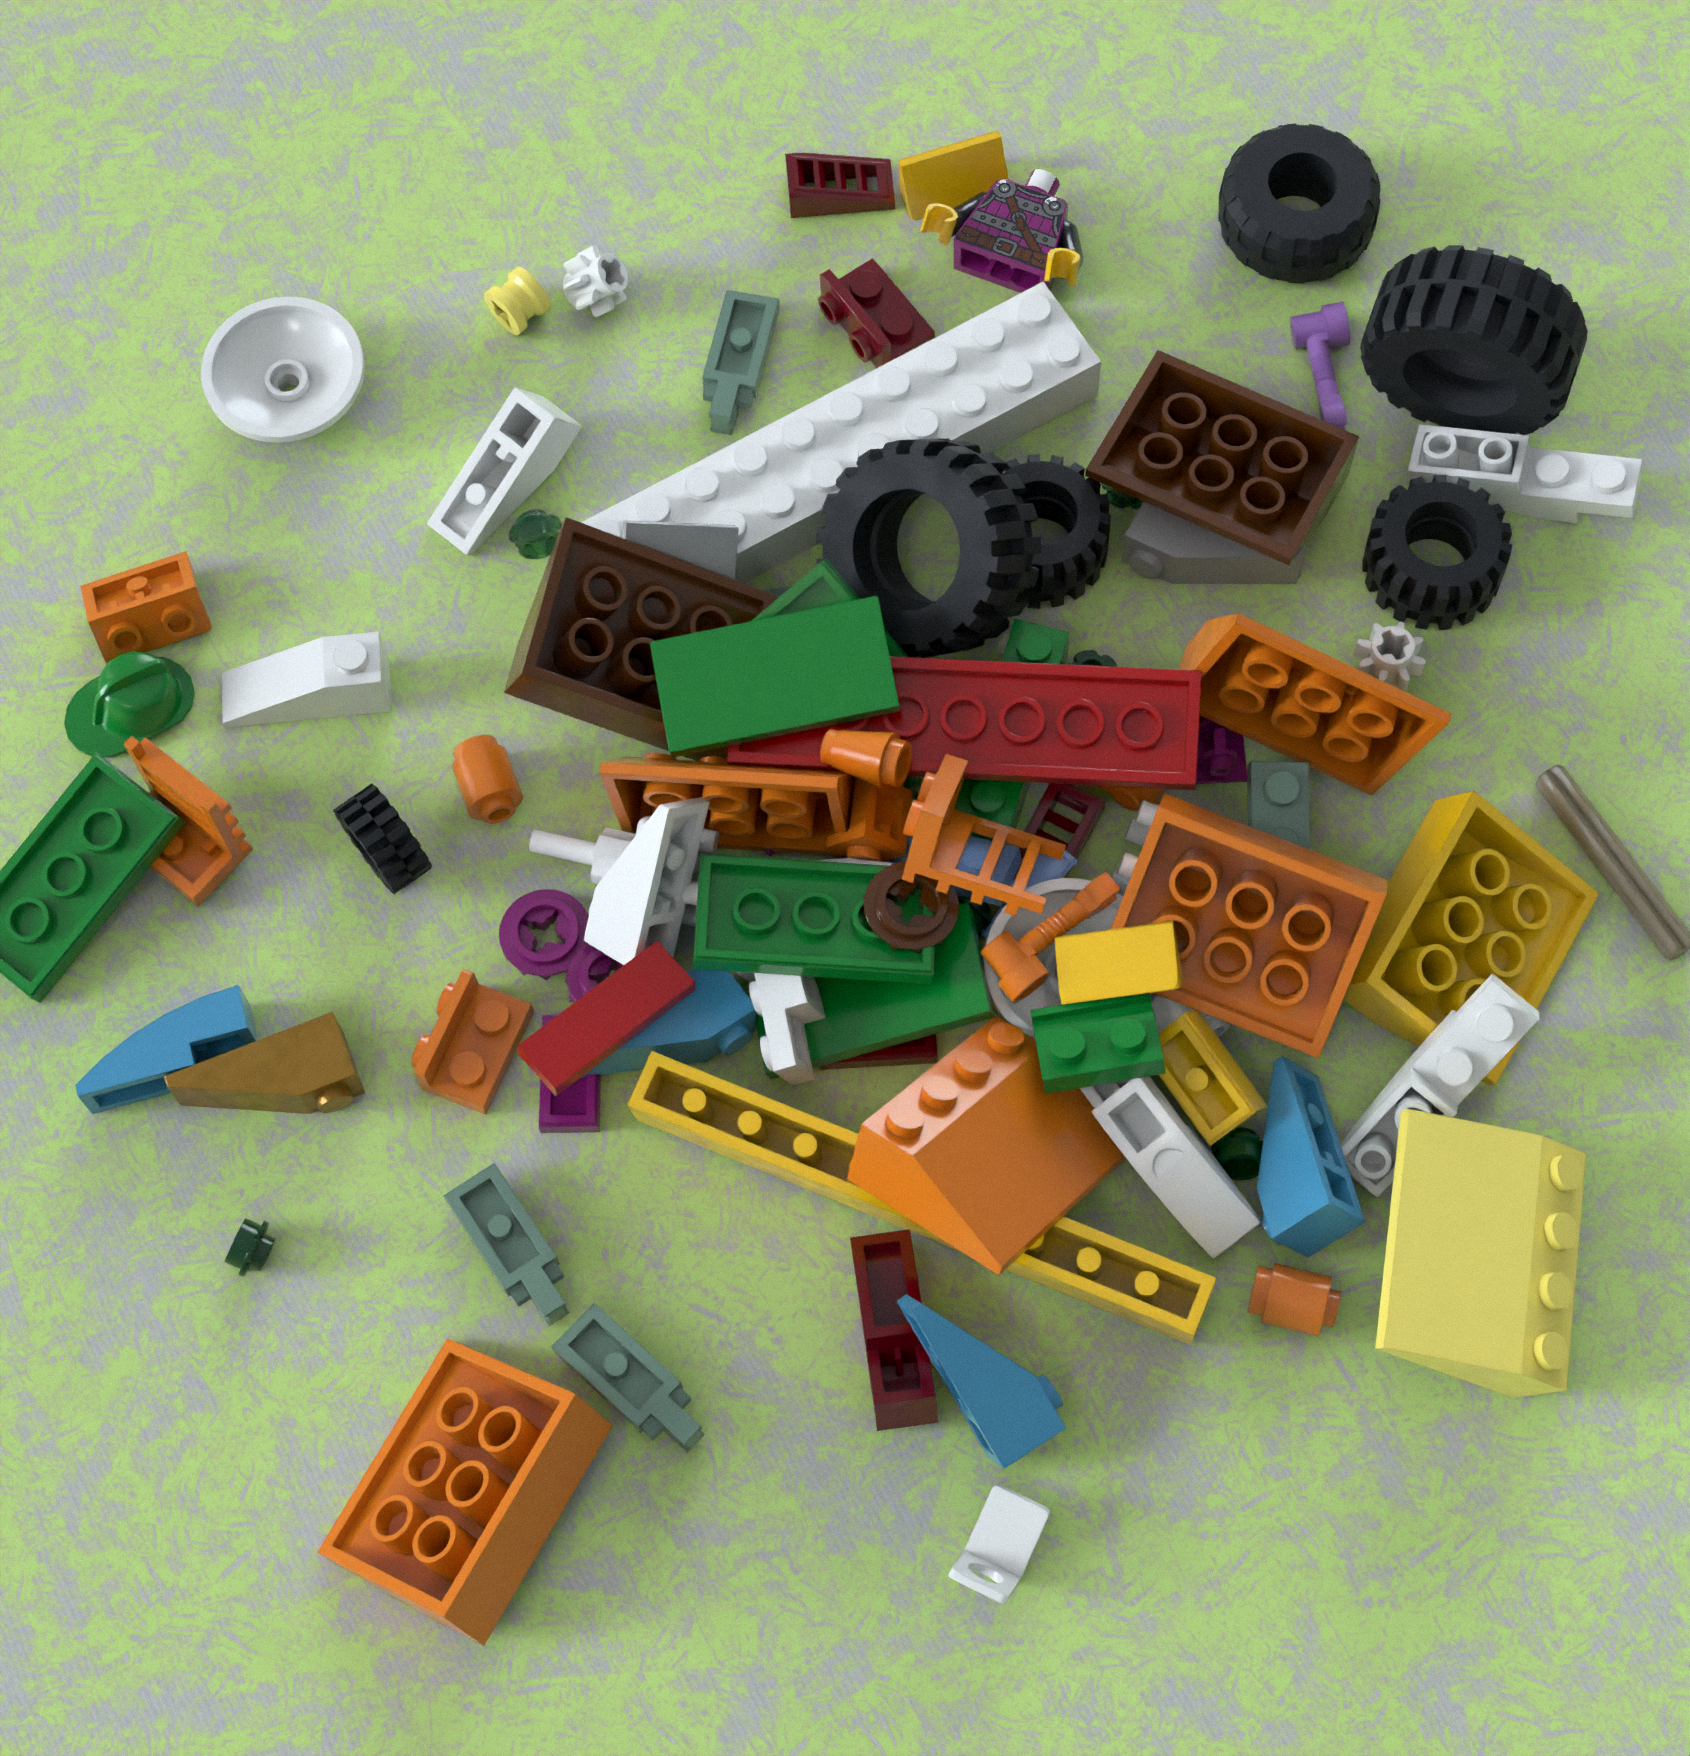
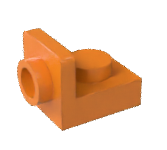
(875, 824)

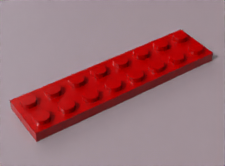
(1026, 724)

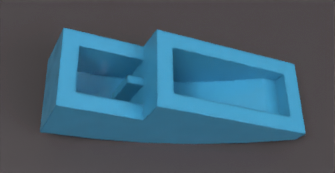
(167, 1045)

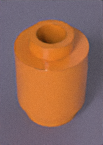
(486, 779)
(1294, 1299)

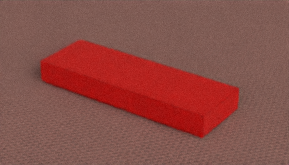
(606, 1018)

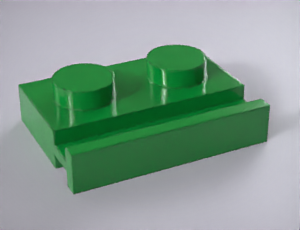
(1097, 1042)

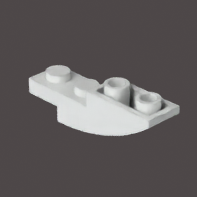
(1528, 479)
(786, 1006)
(1438, 1076)
(1173, 1162)

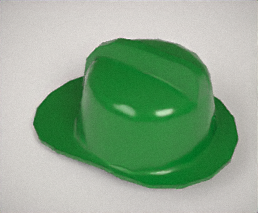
(130, 698)

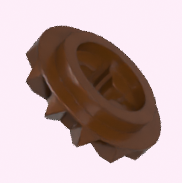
(886, 918)

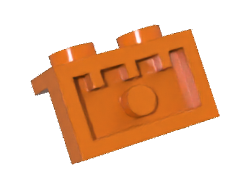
(145, 607)
(470, 1043)

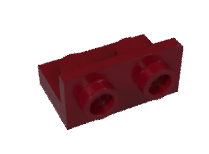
(873, 313)

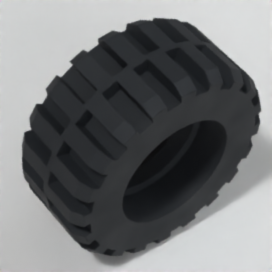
(1474, 341)
(991, 532)

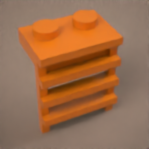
(943, 835)
(208, 842)

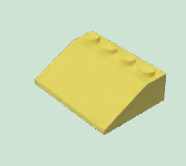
(1482, 1253)

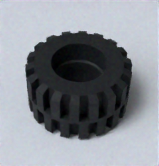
(1076, 505)
(1444, 514)

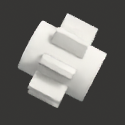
(595, 281)
(1391, 655)

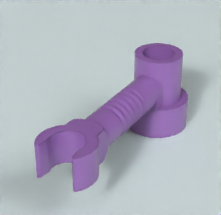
(1319, 333)

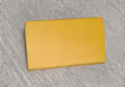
(951, 173)
(1118, 962)
(1206, 1078)

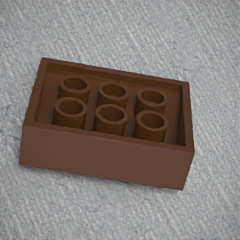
(1225, 458)
(594, 625)

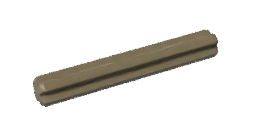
(1614, 862)

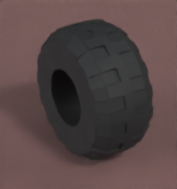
(1307, 164)

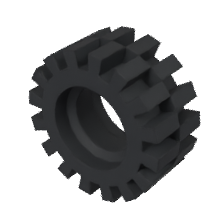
(383, 838)

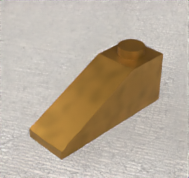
(286, 1072)

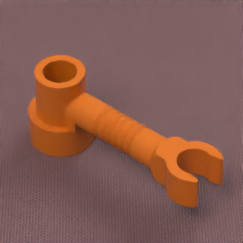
(1018, 961)

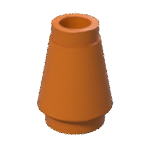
(869, 756)

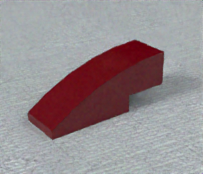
(895, 1357)

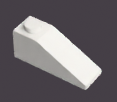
(504, 469)
(310, 682)
(625, 904)

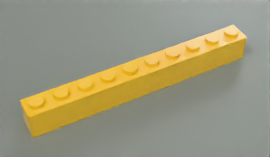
(819, 1156)

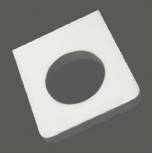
(1001, 1543)

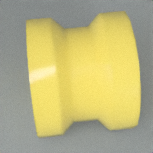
(517, 300)

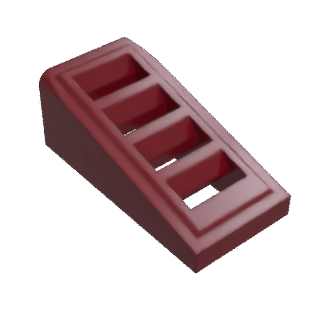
(820, 200)
(1075, 799)

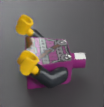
(1011, 233)

